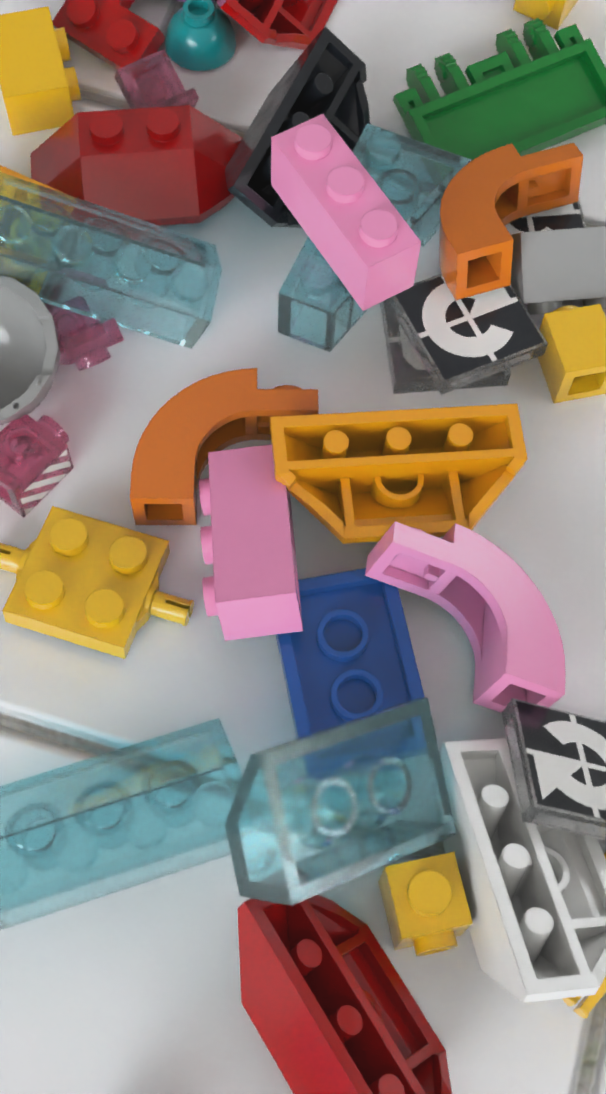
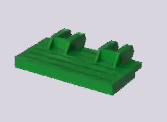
(509, 95)

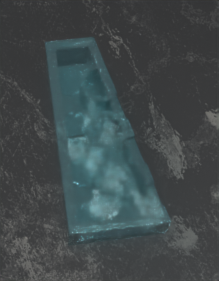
(413, 177)

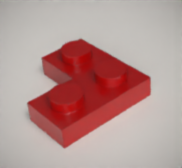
(109, 30)

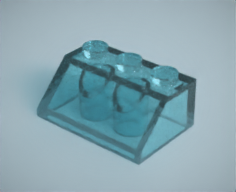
(338, 804)

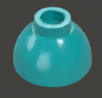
(200, 36)

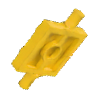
(89, 583)

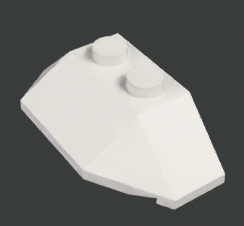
(528, 886)

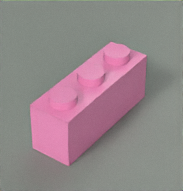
(344, 212)
(249, 546)

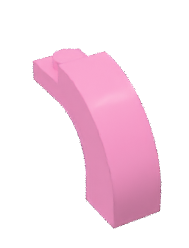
(492, 600)

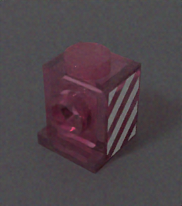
(32, 474)

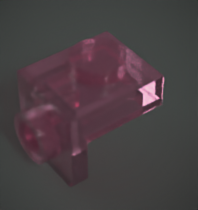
(153, 83)
(84, 338)

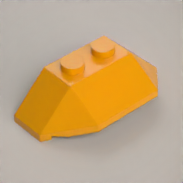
(398, 466)

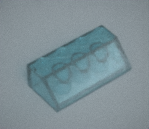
(107, 262)
(115, 821)

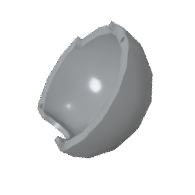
(27, 350)

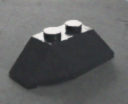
(321, 81)

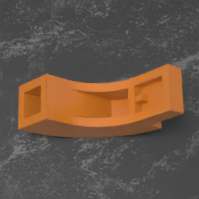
(487, 197)
(201, 421)

